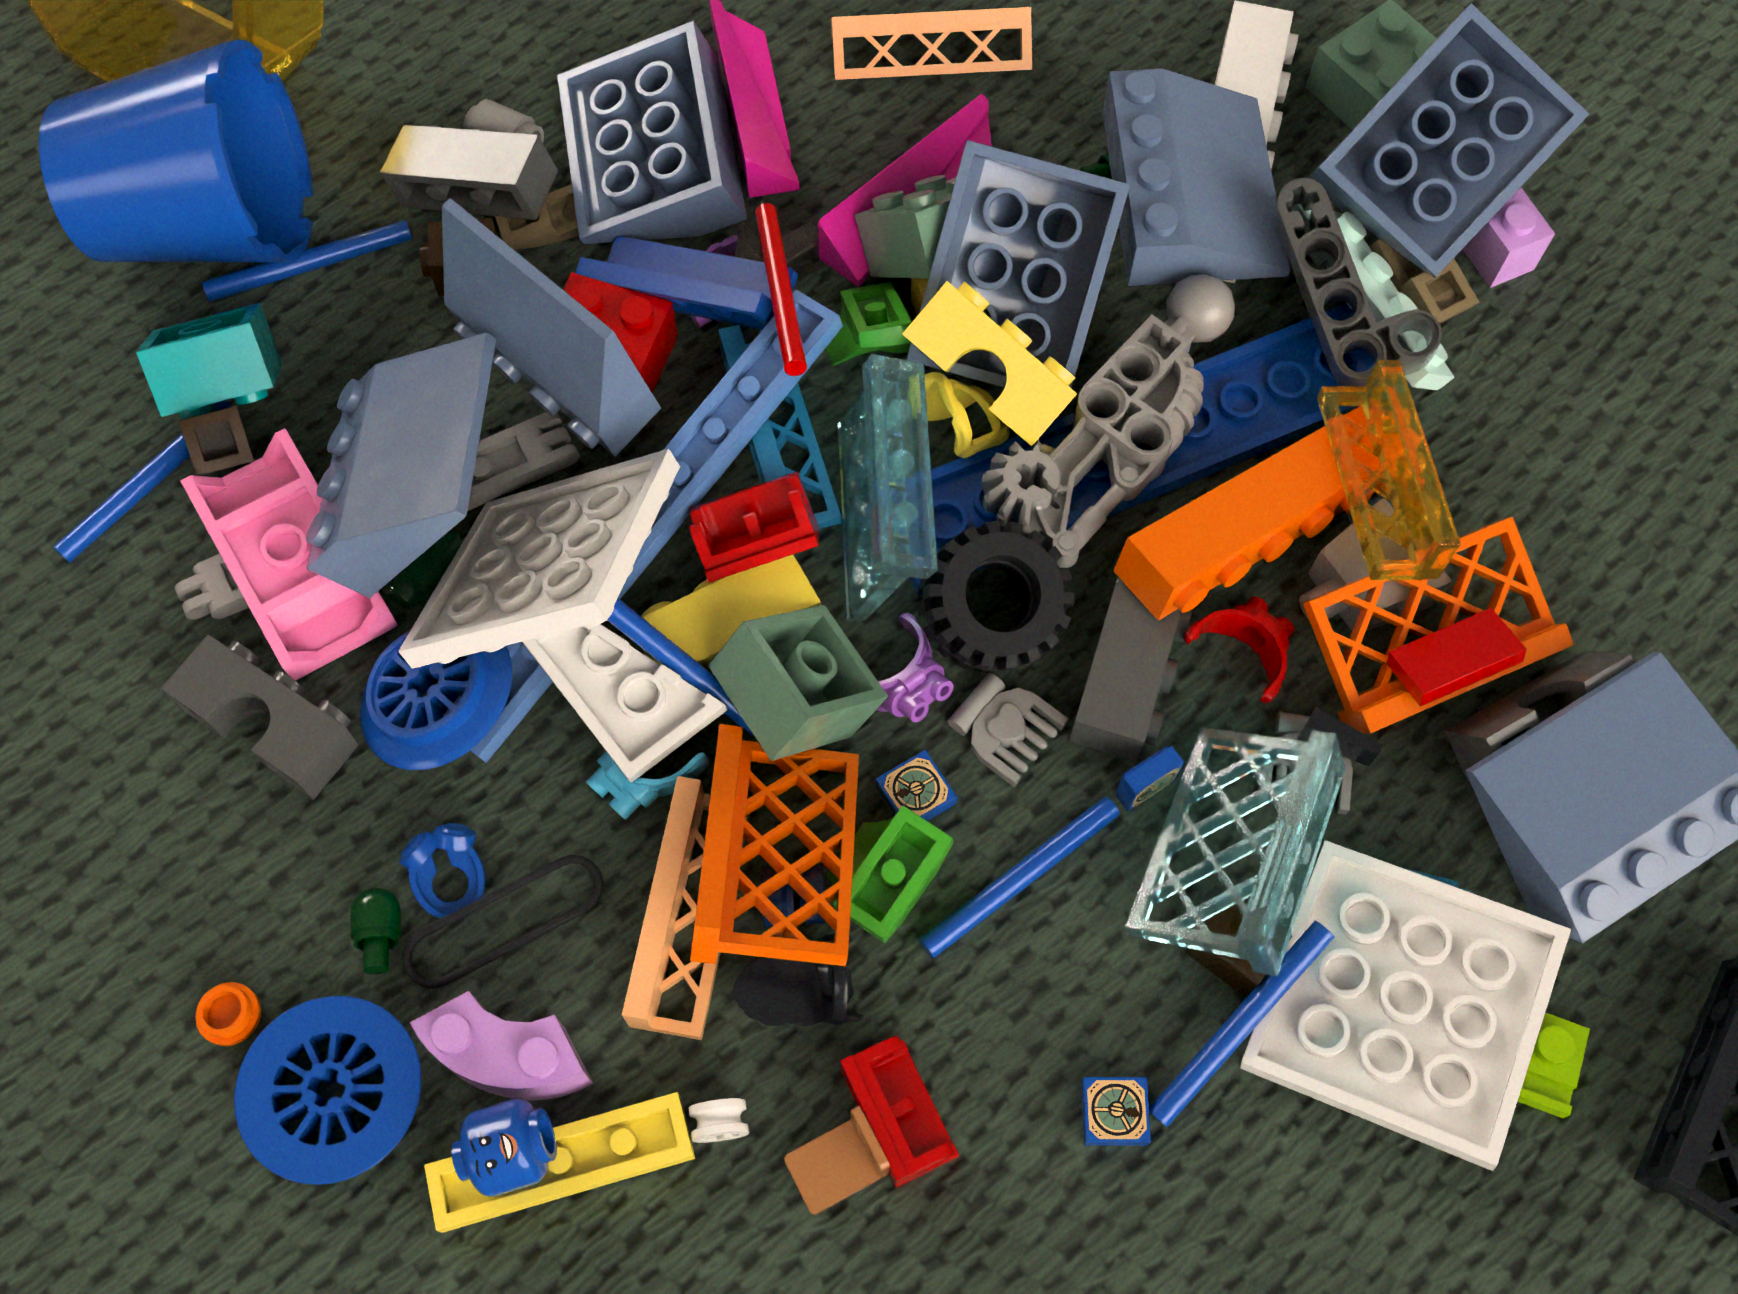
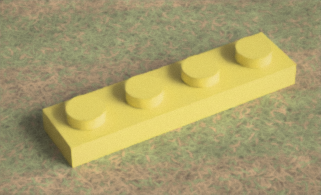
(587, 1157)

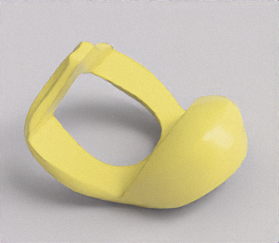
(949, 399)

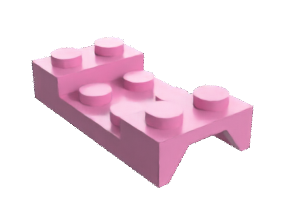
(261, 531)

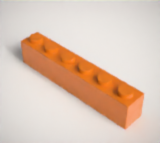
(1237, 525)

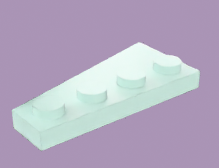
(1383, 296)

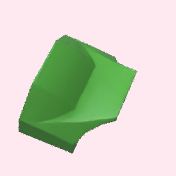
(871, 322)
(892, 870)

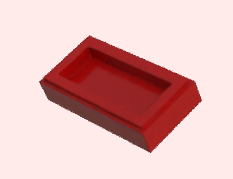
(1456, 656)

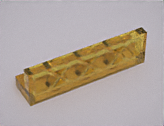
(1408, 472)

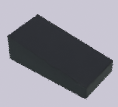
(1352, 743)

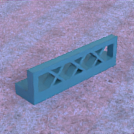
(766, 449)

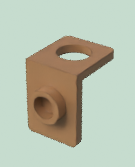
(837, 1163)

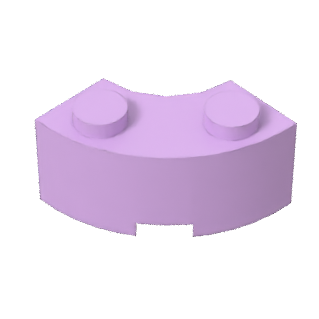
(500, 1055)

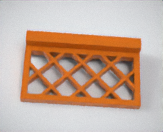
(1389, 699)
(725, 855)

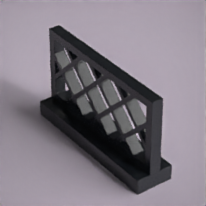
(1695, 1109)

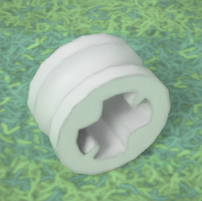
(718, 1120)

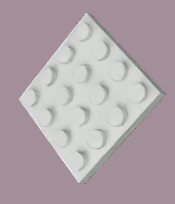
(542, 561)
(1414, 1005)

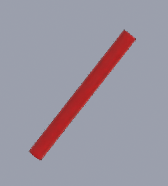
(780, 290)

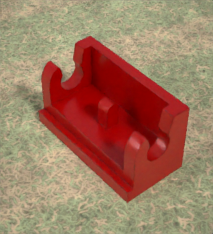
(754, 527)
(898, 1109)

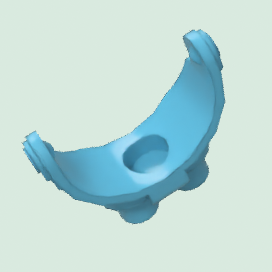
(641, 791)

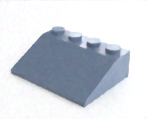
(651, 141)
(1449, 143)
(1195, 178)
(1031, 246)
(542, 335)
(400, 462)
(1611, 798)

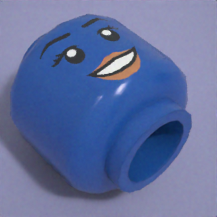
(504, 1147)

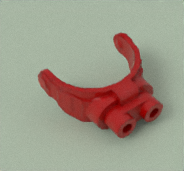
(1259, 630)

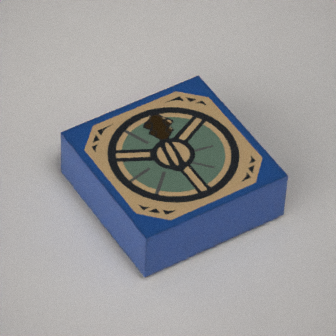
(1149, 777)
(917, 786)
(1115, 1111)

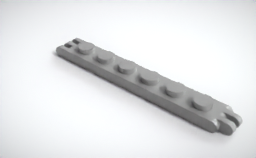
(501, 466)

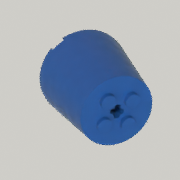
(181, 163)

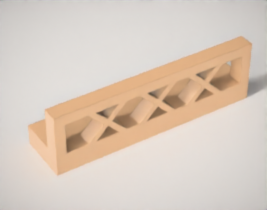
(930, 23)
(663, 922)

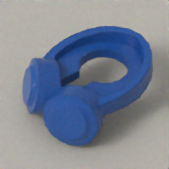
(418, 860)

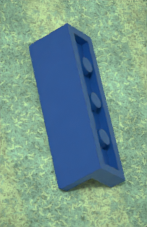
(694, 280)

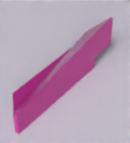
(753, 104)
(932, 156)

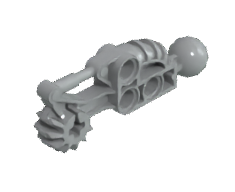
(1157, 412)

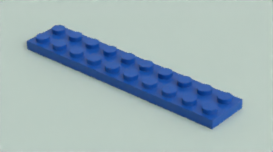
(1250, 405)

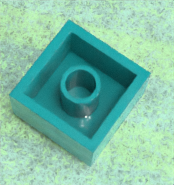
(210, 361)

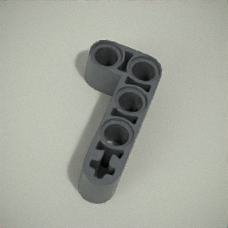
(1343, 284)

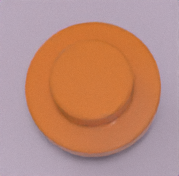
(228, 1014)

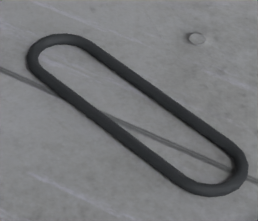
(514, 944)

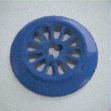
(411, 728)
(273, 1054)

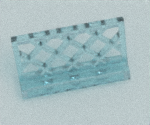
(886, 485)
(1285, 864)

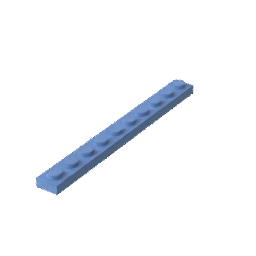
(704, 452)

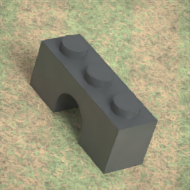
(225, 685)
(1532, 704)

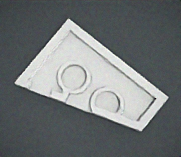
(623, 696)

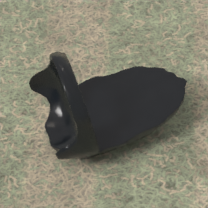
(795, 991)

